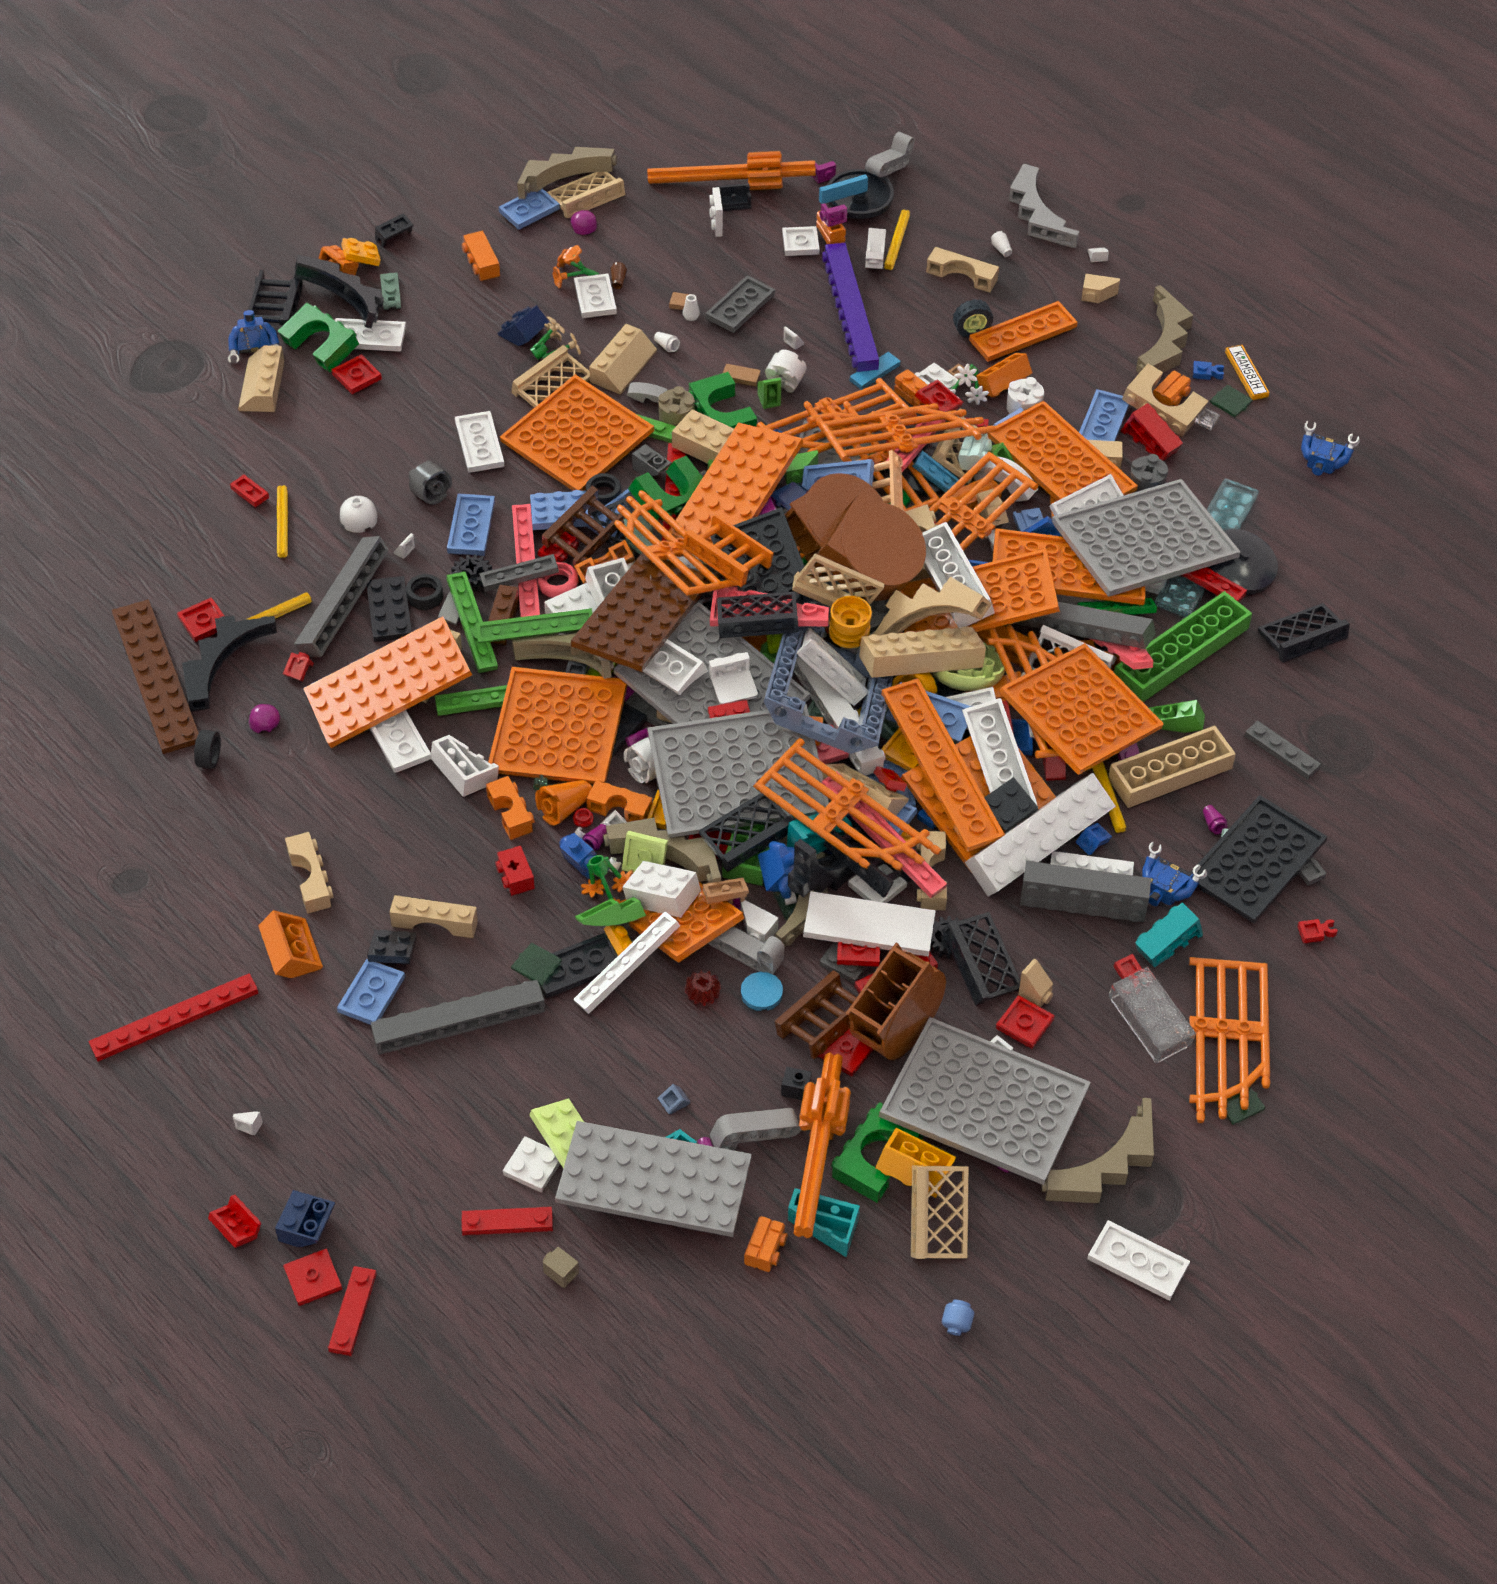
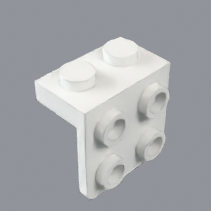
(732, 678)

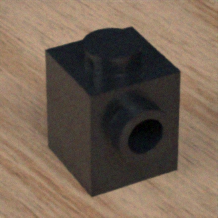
(794, 1082)

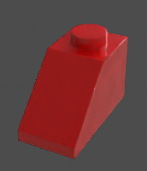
(1054, 767)

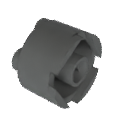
(1148, 472)
(430, 482)

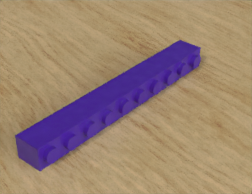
(850, 307)

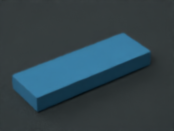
(843, 189)
(865, 378)
(934, 472)

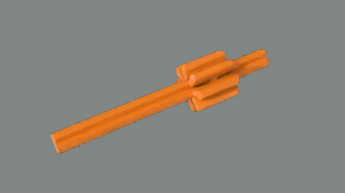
(762, 170)
(824, 1114)

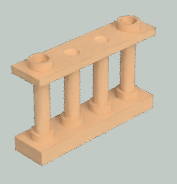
(895, 480)

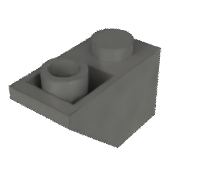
(650, 461)

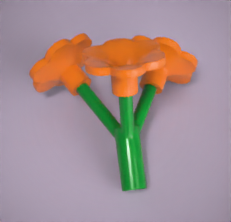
(567, 257)

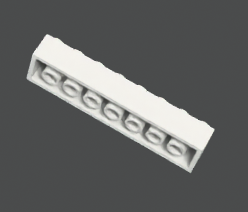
(1040, 834)

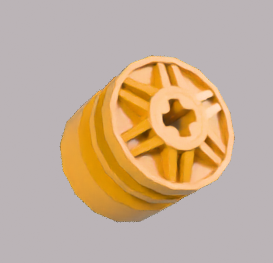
(849, 621)

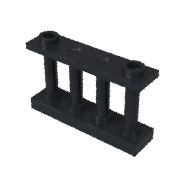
(292, 298)
(872, 875)

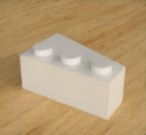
(462, 767)

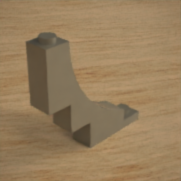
(582, 160)
(1174, 321)
(691, 854)
(1085, 1181)

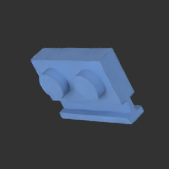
(1027, 518)

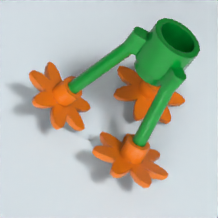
(599, 866)

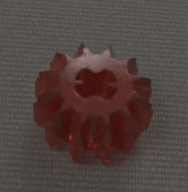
(702, 987)

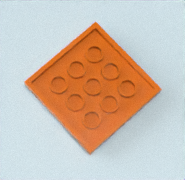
(697, 927)

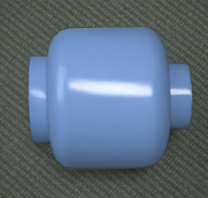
(957, 1317)

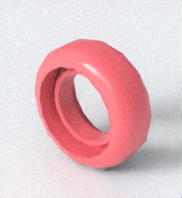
(552, 590)

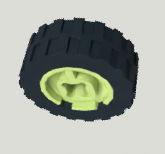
(972, 317)

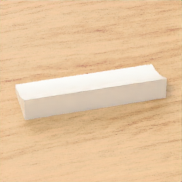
(675, 667)
(996, 745)
(868, 923)

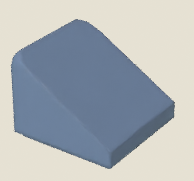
(673, 1099)

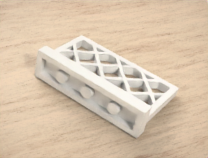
(1070, 643)
(832, 667)

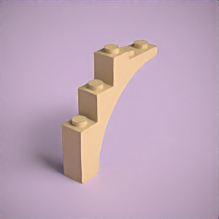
(927, 602)

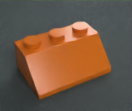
(289, 945)

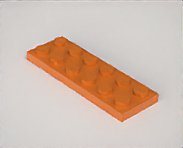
(1023, 331)

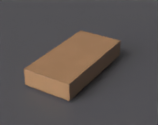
(743, 374)

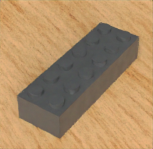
(1085, 891)

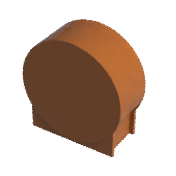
(818, 511)
(877, 543)
(896, 1003)

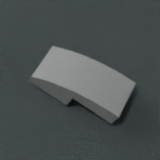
(640, 391)
(449, 610)

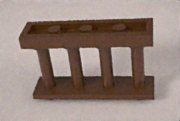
(578, 511)
(804, 1010)

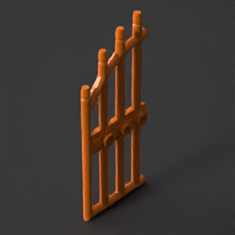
(897, 431)
(809, 441)
(877, 457)
(970, 518)
(666, 549)
(1042, 656)
(839, 807)
(1229, 1029)

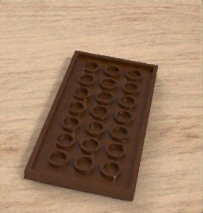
(637, 615)

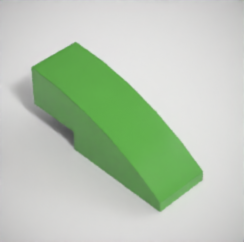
(612, 913)

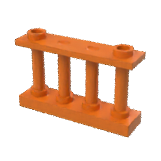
(719, 560)

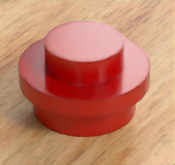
(583, 817)

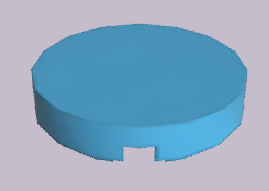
(761, 991)

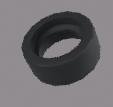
(605, 480)
(422, 581)
(207, 749)

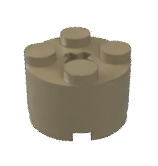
(675, 405)

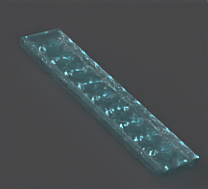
(1229, 510)

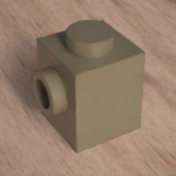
(560, 1267)

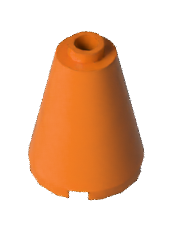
(561, 800)

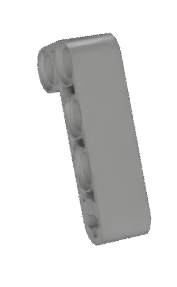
(892, 159)
(751, 951)
(754, 1126)

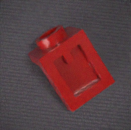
(297, 666)

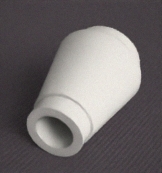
(1001, 243)
(691, 308)
(667, 341)

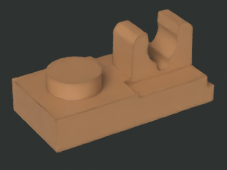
(726, 890)

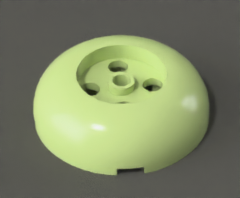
(974, 678)

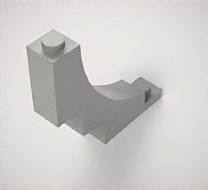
(1042, 221)

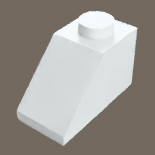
(758, 922)

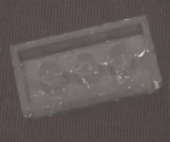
(1152, 1014)

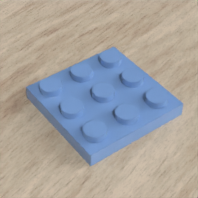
(551, 506)

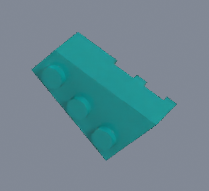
(798, 830)
(1169, 934)
(833, 1223)

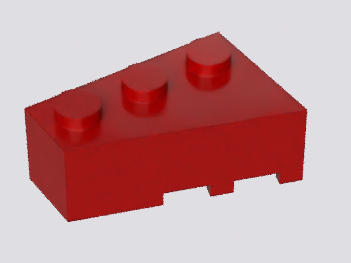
(1152, 432)

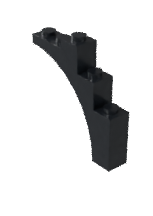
(347, 286)
(214, 651)
(816, 873)

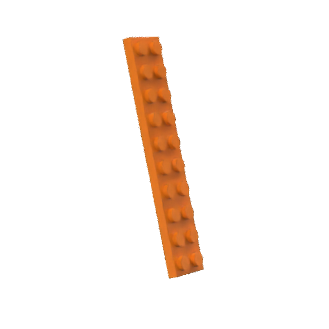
(942, 765)

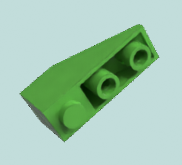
(1181, 716)

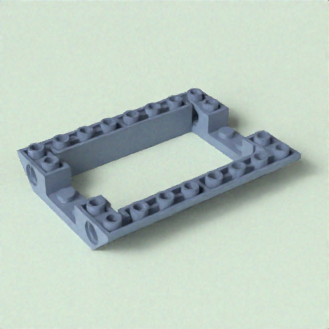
(850, 735)

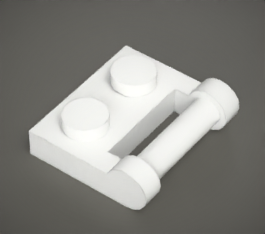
(935, 372)

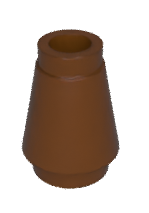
(618, 272)

